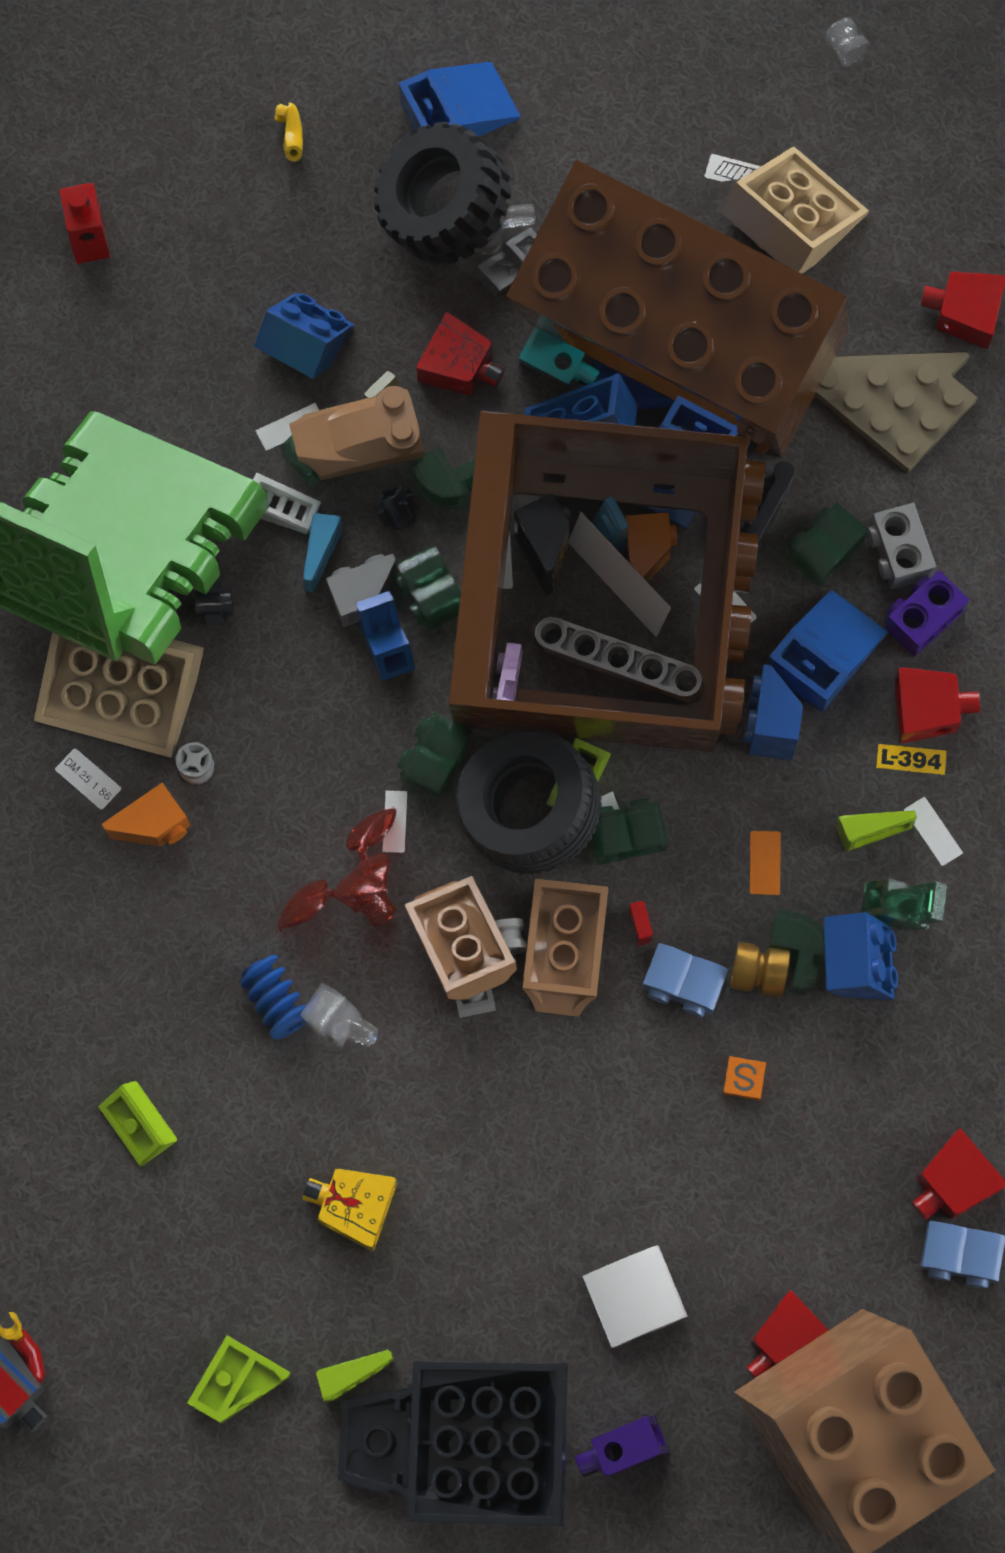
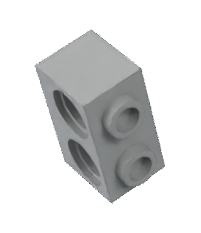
(909, 545)

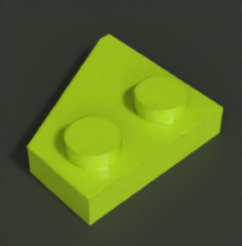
(235, 1380)

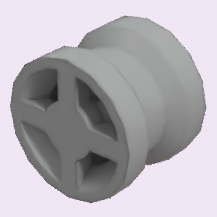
(191, 756)
(511, 933)

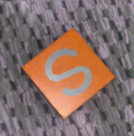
(744, 1078)

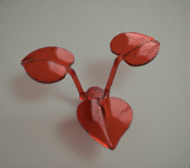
(364, 883)

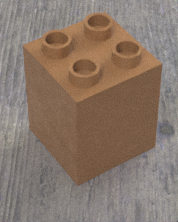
(864, 1431)

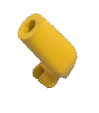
(293, 131)

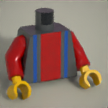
(20, 1377)

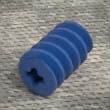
(272, 997)

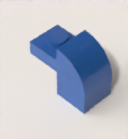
(385, 636)

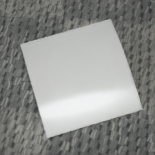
(635, 1296)

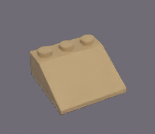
(793, 210)

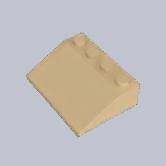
(121, 699)

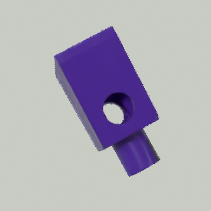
(639, 1442)

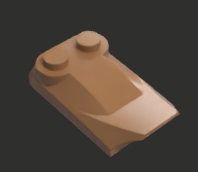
(359, 434)
(461, 939)
(564, 946)

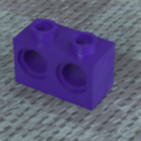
(931, 617)

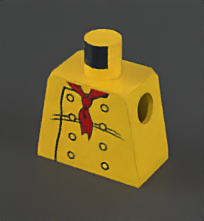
(353, 1204)

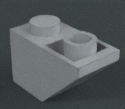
(356, 584)

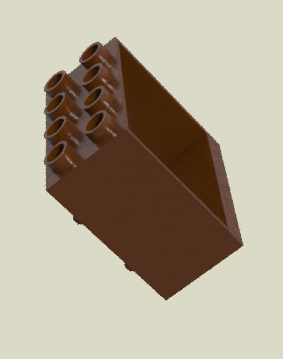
(680, 307)
(599, 464)

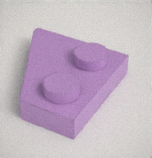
(509, 667)

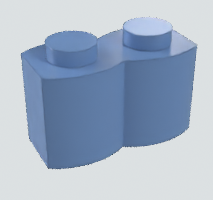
(685, 980)
(962, 1253)

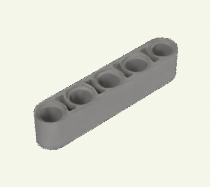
(607, 647)

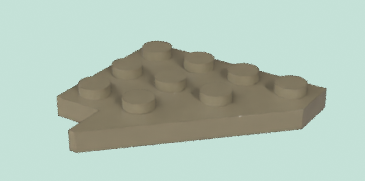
(898, 400)

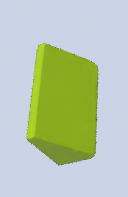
(137, 1122)

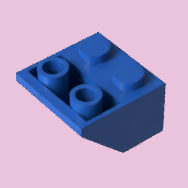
(303, 334)
(776, 720)
(859, 957)

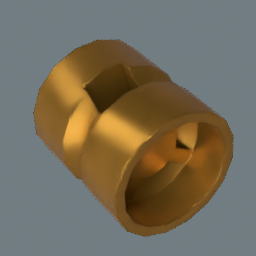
(760, 969)

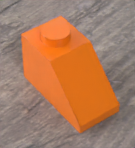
(649, 542)
(149, 820)

